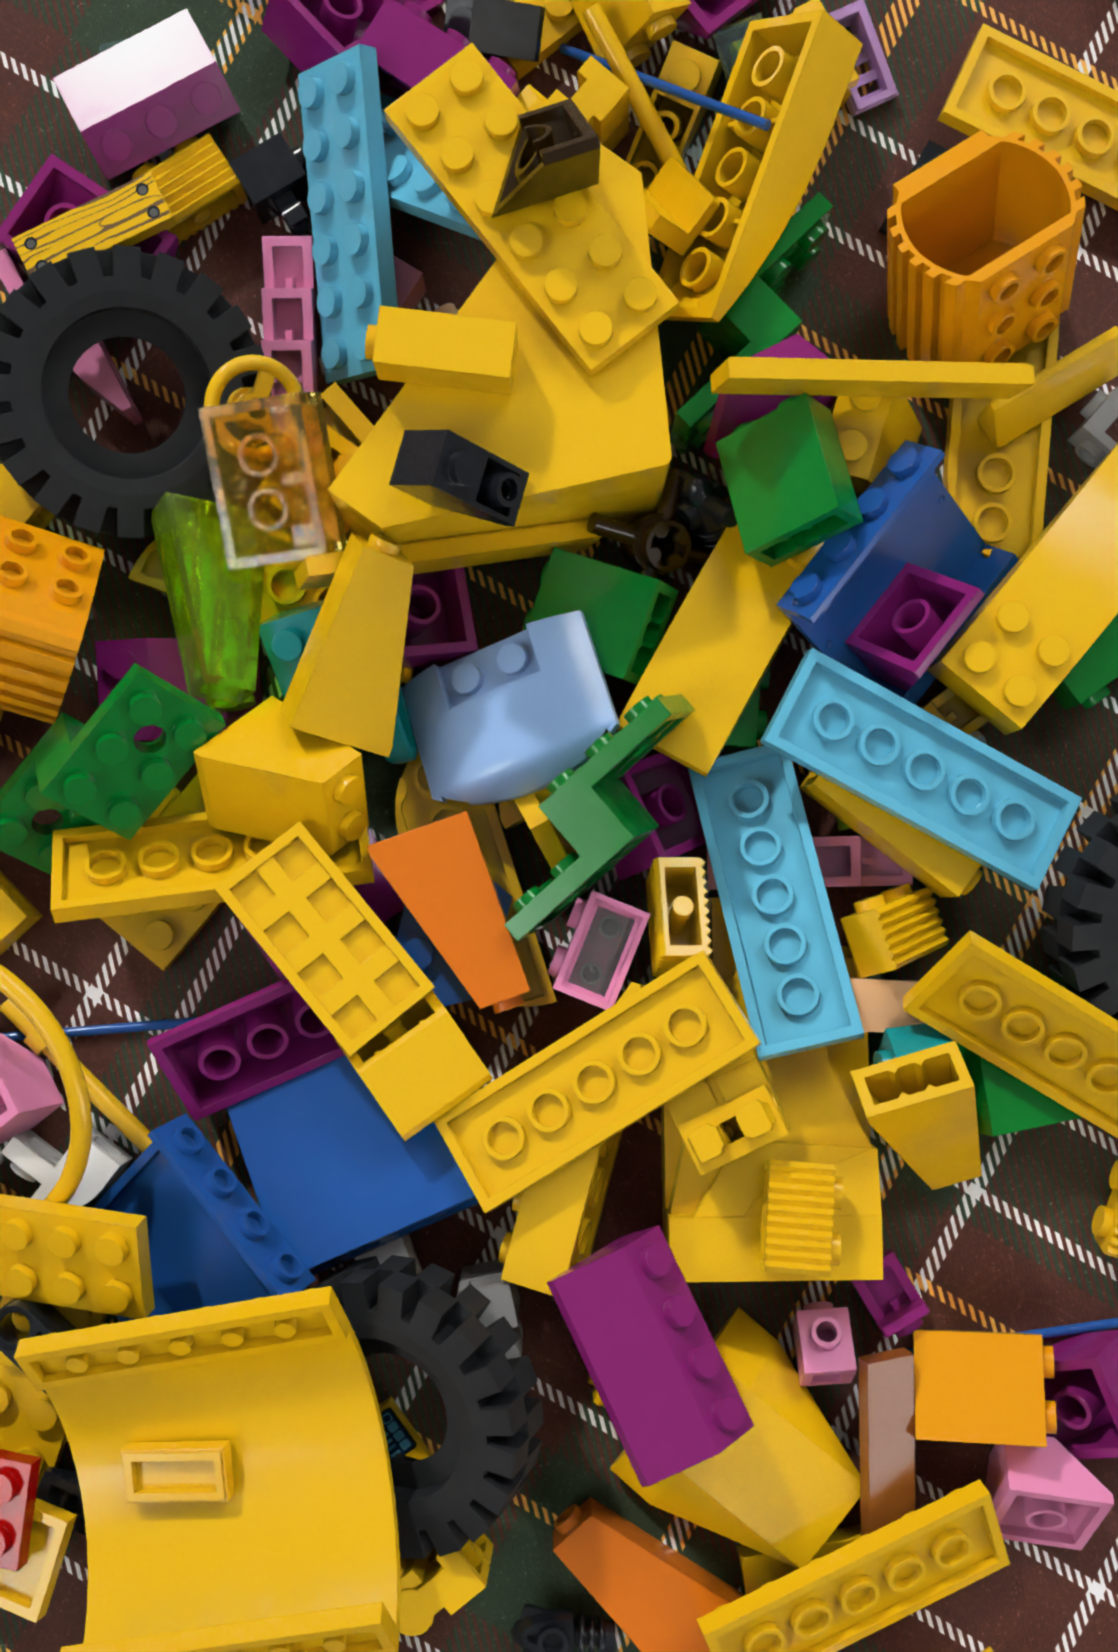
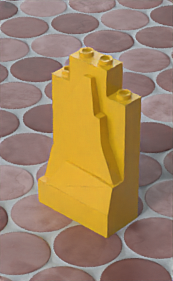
(716, 1217)

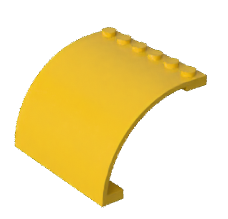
(312, 1531)

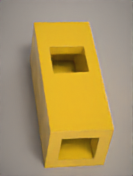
(443, 349)

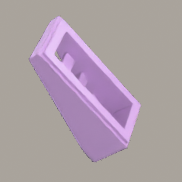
(860, 23)

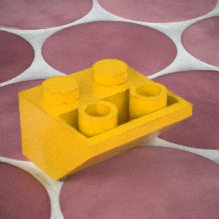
(419, 1066)

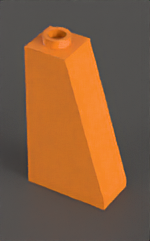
(453, 898)
(638, 1578)

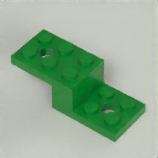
(757, 316)
(98, 768)
(598, 812)

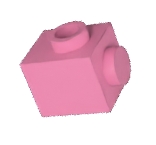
(823, 1345)

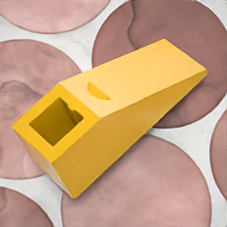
(691, 71)

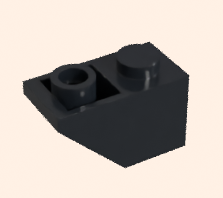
(458, 476)

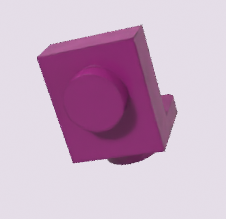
(893, 1300)

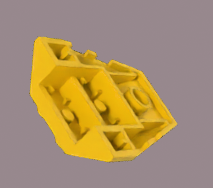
(779, 1482)

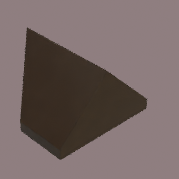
(550, 158)

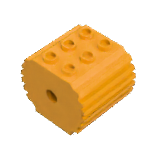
(982, 250)
(43, 615)

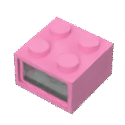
(599, 949)

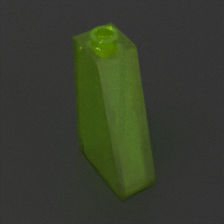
(210, 606)

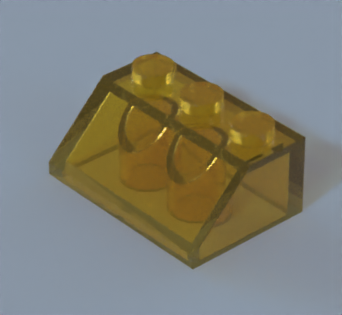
(272, 479)

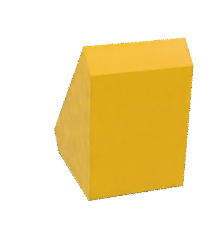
(580, 437)

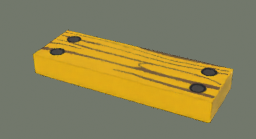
(114, 218)

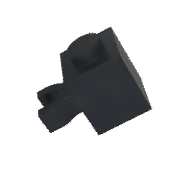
(275, 182)

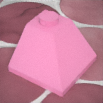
(25, 1089)
(1045, 1495)

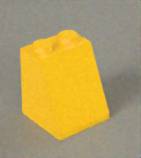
(871, 433)
(269, 776)

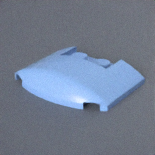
(511, 713)

